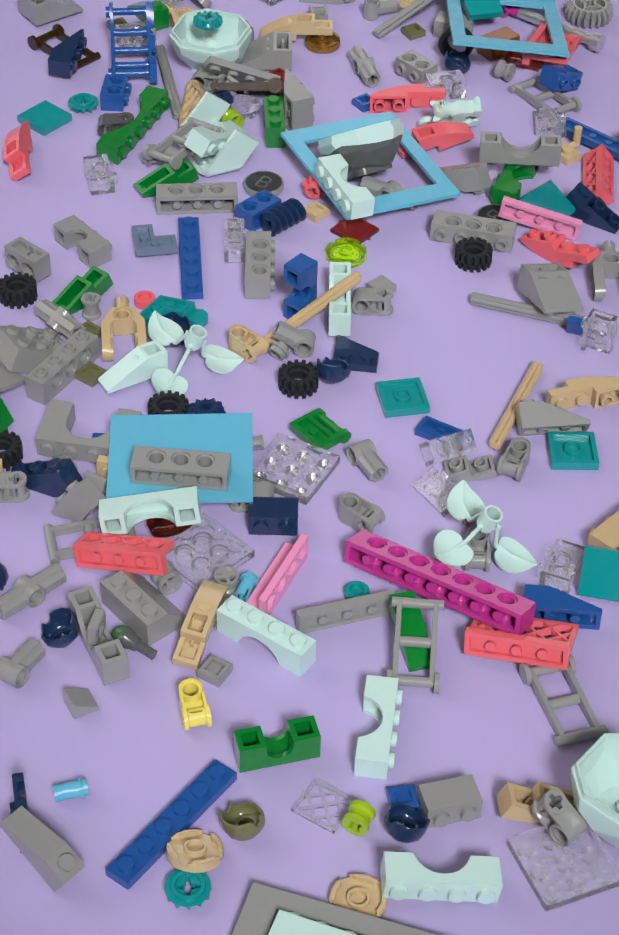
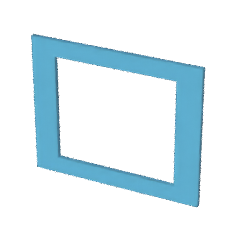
(557, 48)
(440, 190)

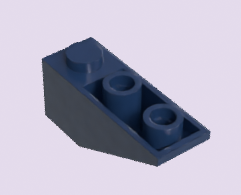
(66, 54)
(592, 209)
(49, 476)

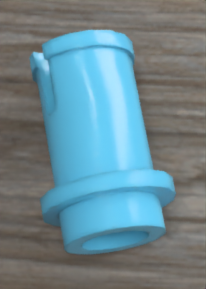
(248, 582)
(71, 790)

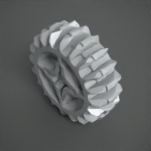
(589, 13)

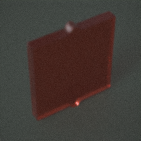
(356, 229)

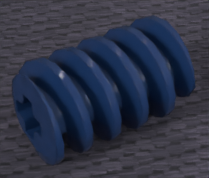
(283, 216)

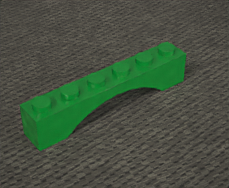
(121, 141)

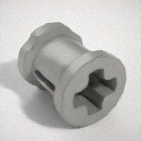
(91, 306)

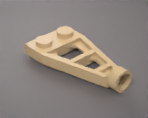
(191, 99)

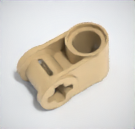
(246, 343)

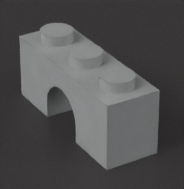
(91, 246)

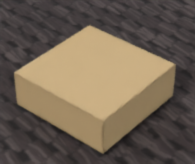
(316, 211)

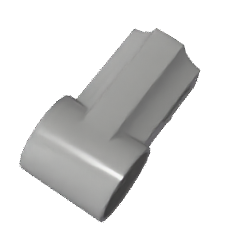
(375, 8)
(300, 340)
(366, 457)
(18, 667)

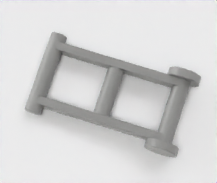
(568, 103)
(175, 161)
(52, 531)
(530, 676)
(433, 680)

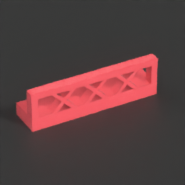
(602, 172)
(123, 553)

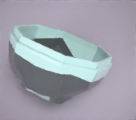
(366, 148)

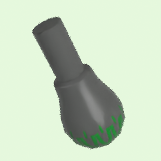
(131, 641)

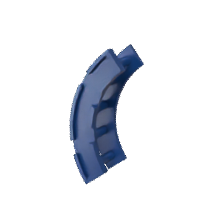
(140, 68)

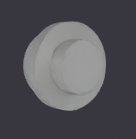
(278, 350)

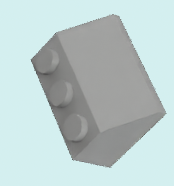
(140, 606)

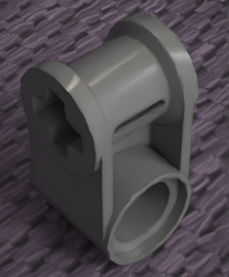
(114, 121)

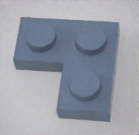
(148, 245)

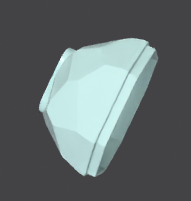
(197, 45)
(597, 787)

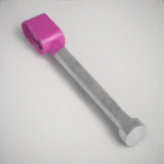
(595, 42)

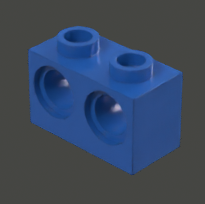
(560, 77)
(115, 92)
(254, 206)

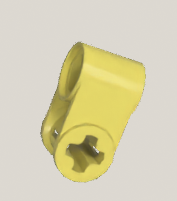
(193, 704)

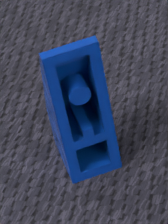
(563, 607)

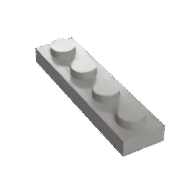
(236, 70)
(343, 612)

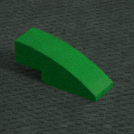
(166, 175)
(93, 281)
(411, 625)

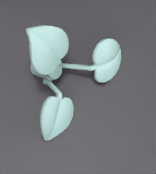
(167, 332)
(454, 551)

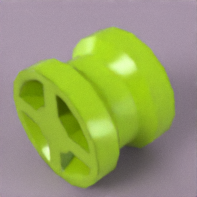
(231, 114)
(358, 818)

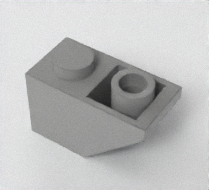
(79, 501)

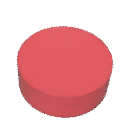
(143, 299)

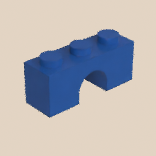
(302, 275)

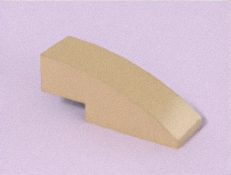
(517, 800)

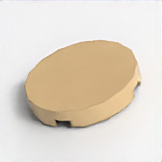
(194, 851)
(359, 894)

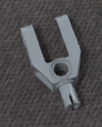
(604, 267)

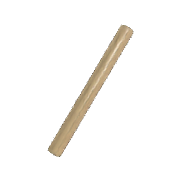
(321, 302)
(509, 417)

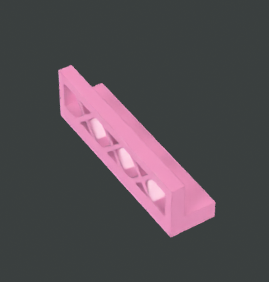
(539, 218)
(279, 575)

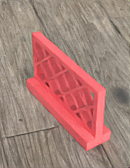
(542, 35)
(527, 648)

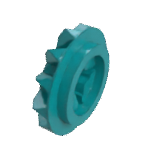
(207, 20)
(89, 100)
(175, 888)

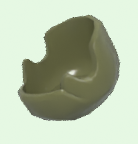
(242, 821)

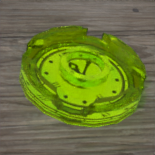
(346, 251)

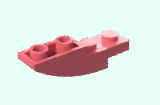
(400, 98)
(439, 135)
(16, 151)
(555, 249)

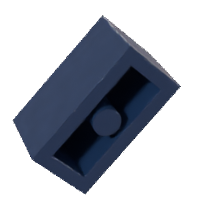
(273, 516)

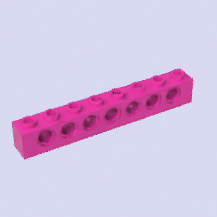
(440, 582)

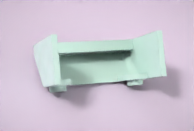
(234, 151)

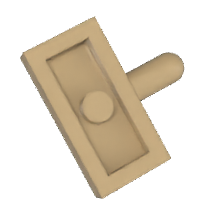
(568, 151)

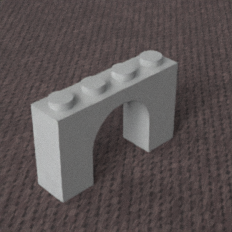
(56, 439)

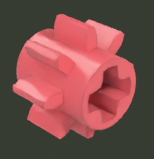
(312, 188)

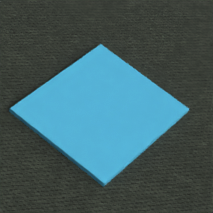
(197, 432)

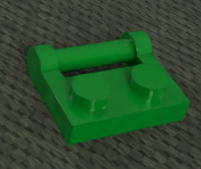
(312, 432)

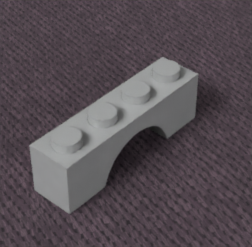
(543, 152)
(108, 654)

